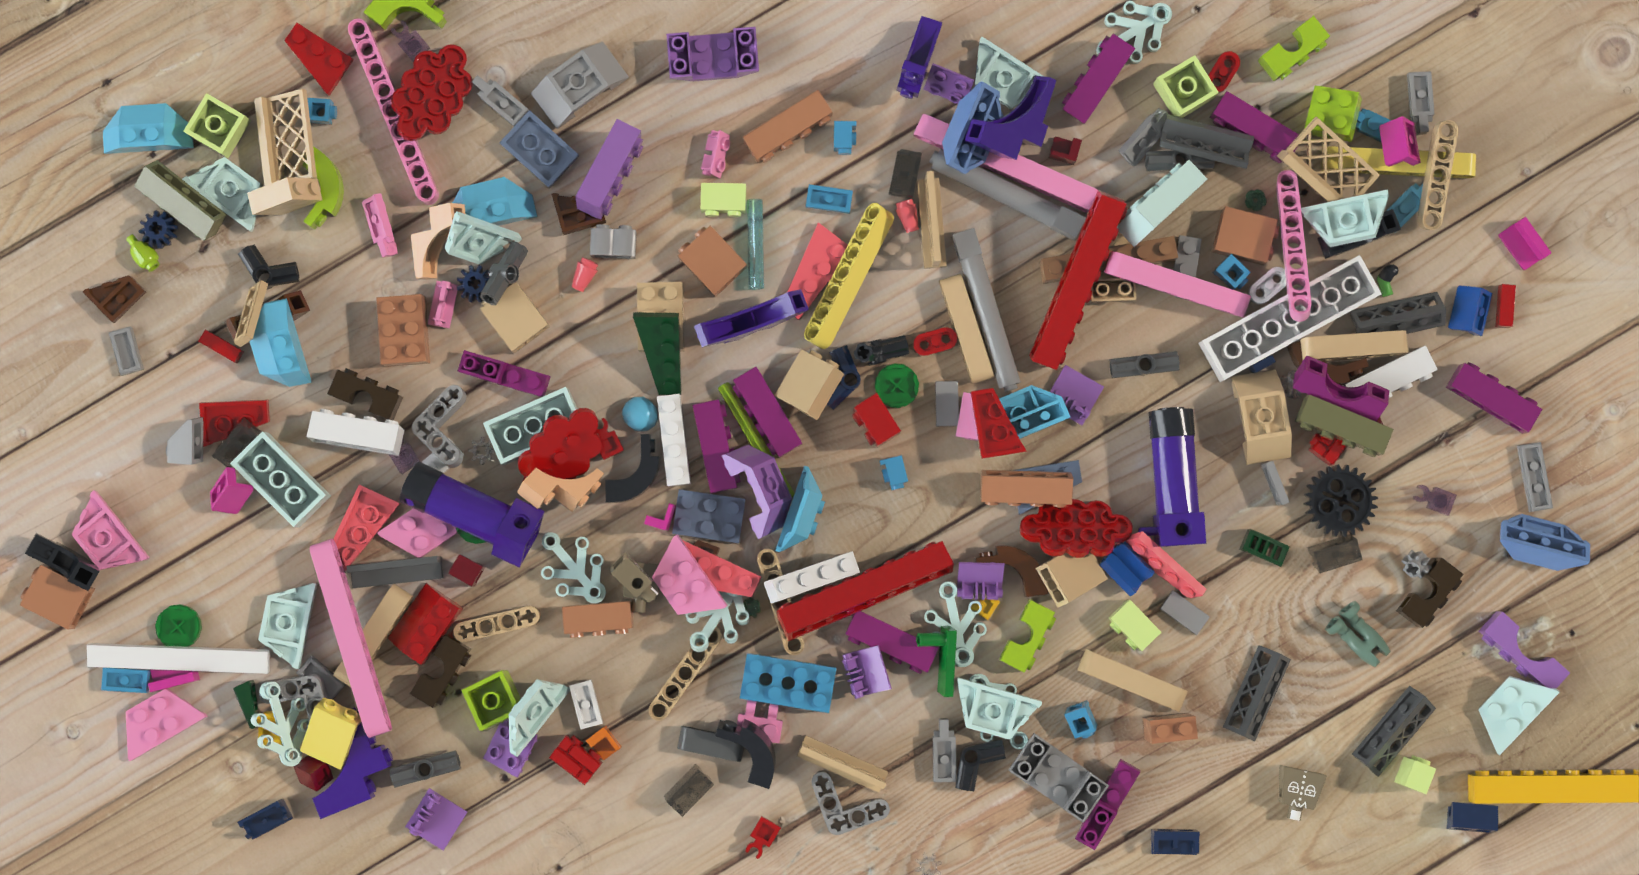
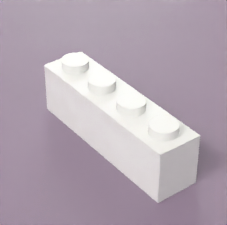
(1400, 372)
(355, 432)
(673, 440)
(811, 577)

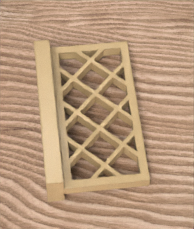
(271, 142)
(1311, 176)
(931, 221)
(842, 764)

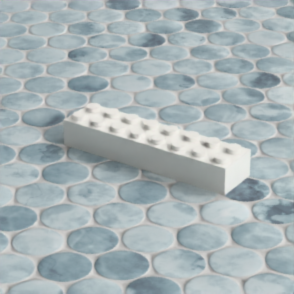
(1273, 327)

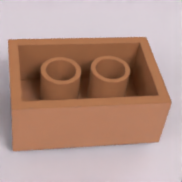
(403, 330)

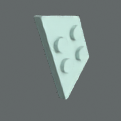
(1003, 73)
(227, 189)
(1348, 218)
(477, 239)
(287, 622)
(994, 709)
(1513, 709)
(533, 711)

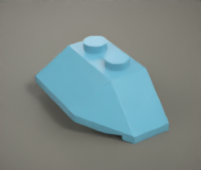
(146, 129)
(497, 201)
(278, 346)
(1034, 410)
(802, 512)

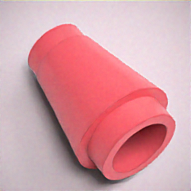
(907, 214)
(584, 274)

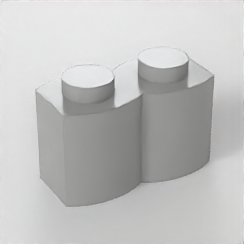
(613, 243)

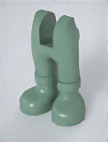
(1370, 636)

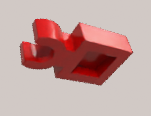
(610, 442)
(764, 834)

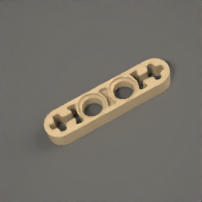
(497, 626)

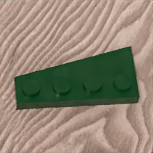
(661, 345)

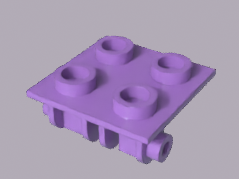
(948, 83)
(1077, 392)
(980, 579)
(866, 671)
(499, 751)
(436, 819)

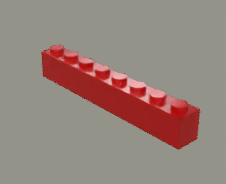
(1078, 279)
(864, 590)

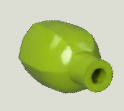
(143, 254)

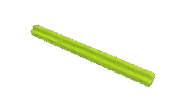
(746, 423)

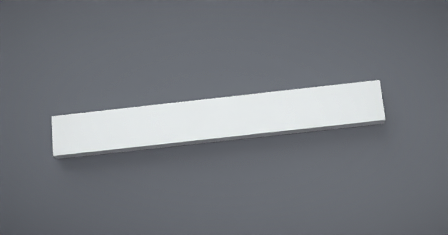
(178, 658)

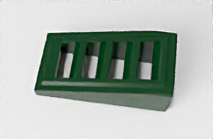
(1246, 543)
(247, 699)

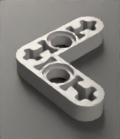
(434, 423)
(308, 693)
(838, 812)

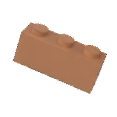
(597, 618)

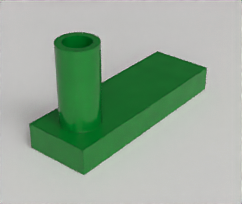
(947, 653)

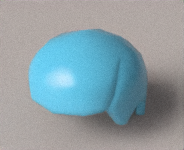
(640, 414)

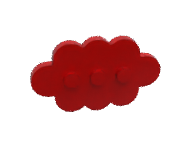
(431, 92)
(563, 446)
(1076, 529)

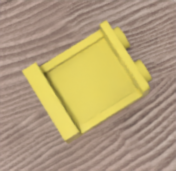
(331, 733)

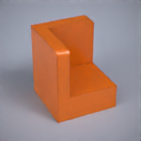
(604, 743)

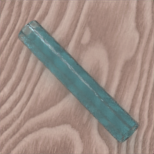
(755, 244)

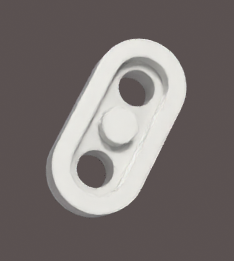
(1267, 285)

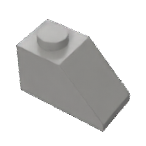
(186, 443)

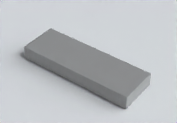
(1535, 477)

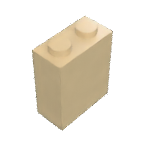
(284, 196)
(515, 318)
(809, 383)
(1070, 576)

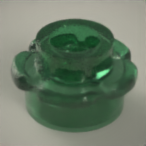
(1259, 195)
(752, 606)

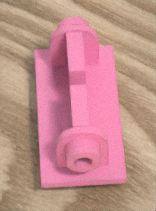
(718, 143)
(443, 304)

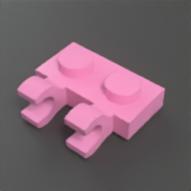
(769, 725)

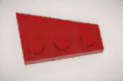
(319, 57)
(223, 416)
(993, 426)

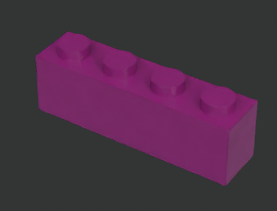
(1098, 78)
(1245, 119)
(1494, 398)
(767, 412)
(714, 444)
(891, 640)

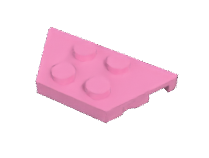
(418, 532)
(105, 536)
(685, 581)
(157, 721)

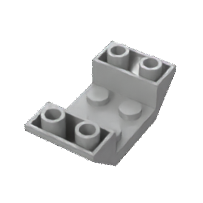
(578, 83)
(1058, 777)

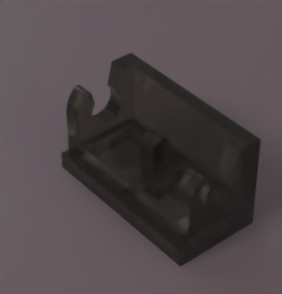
(905, 174)
(236, 442)
(1335, 553)
(688, 790)

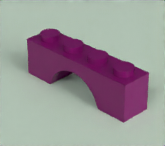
(1365, 400)

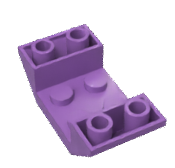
(713, 55)
(767, 485)

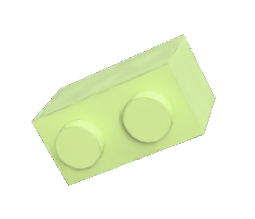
(723, 198)
(1133, 625)
(1415, 774)

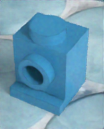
(318, 104)
(844, 137)
(1237, 267)
(894, 472)
(1078, 727)

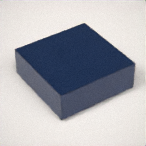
(1269, 360)

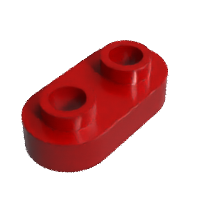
(1222, 72)
(934, 341)

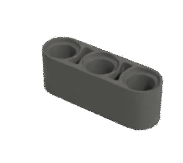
(708, 744)

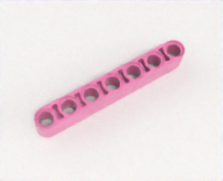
(1293, 255)
(1177, 284)

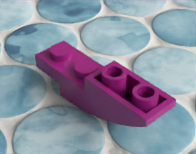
(504, 374)
(1107, 807)

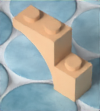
(428, 244)
(542, 488)

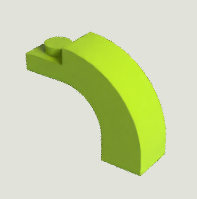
(385, 11)
(331, 190)

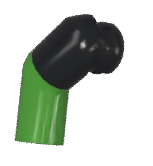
(1385, 277)

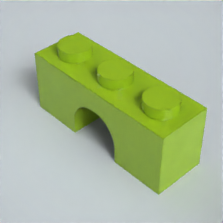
(1310, 37)
(1038, 619)

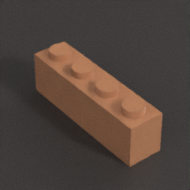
(788, 126)
(1026, 487)

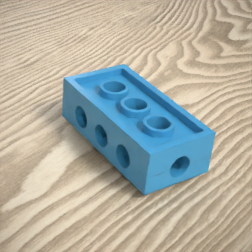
(794, 697)

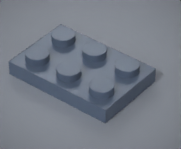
(539, 149)
(708, 516)

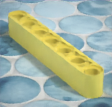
(1463, 164)
(848, 276)

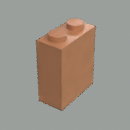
(1245, 236)
(711, 260)
(55, 597)
(1170, 728)

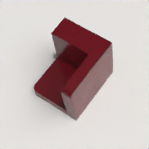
(1065, 150)
(466, 570)
(313, 773)

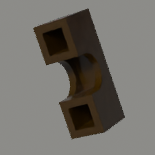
(384, 401)
(1443, 579)
(433, 690)

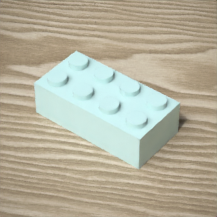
(1160, 201)
(514, 429)
(280, 479)

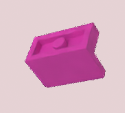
(1399, 142)
(1524, 243)
(227, 494)
(662, 524)
(169, 678)

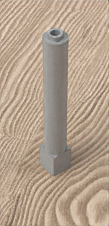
(1058, 218)
(986, 308)

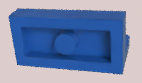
(1470, 310)
(1126, 568)

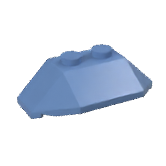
(979, 104)
(1543, 543)

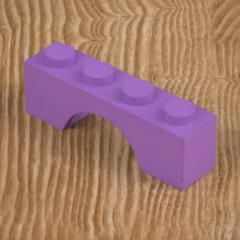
(1503, 635)

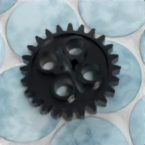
(1348, 482)

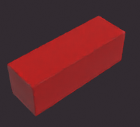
(1505, 306)
(221, 346)

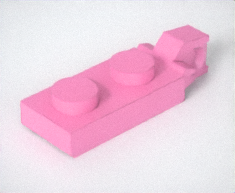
(379, 225)

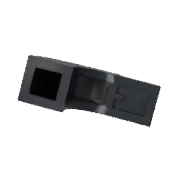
(1388, 225)
(632, 487)
(63, 559)
(758, 746)

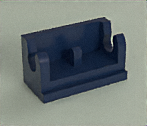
(1472, 817)
(266, 819)
(1175, 841)

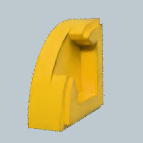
(988, 607)

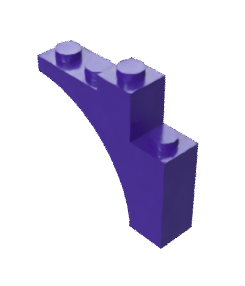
(918, 57)
(1019, 126)
(754, 319)
(353, 783)

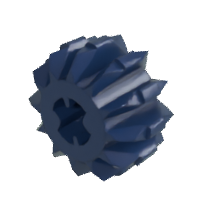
(164, 235)
(466, 287)

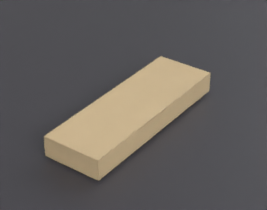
(250, 313)

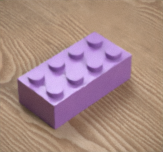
(609, 169)

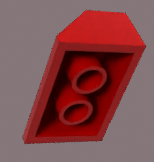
(424, 624)

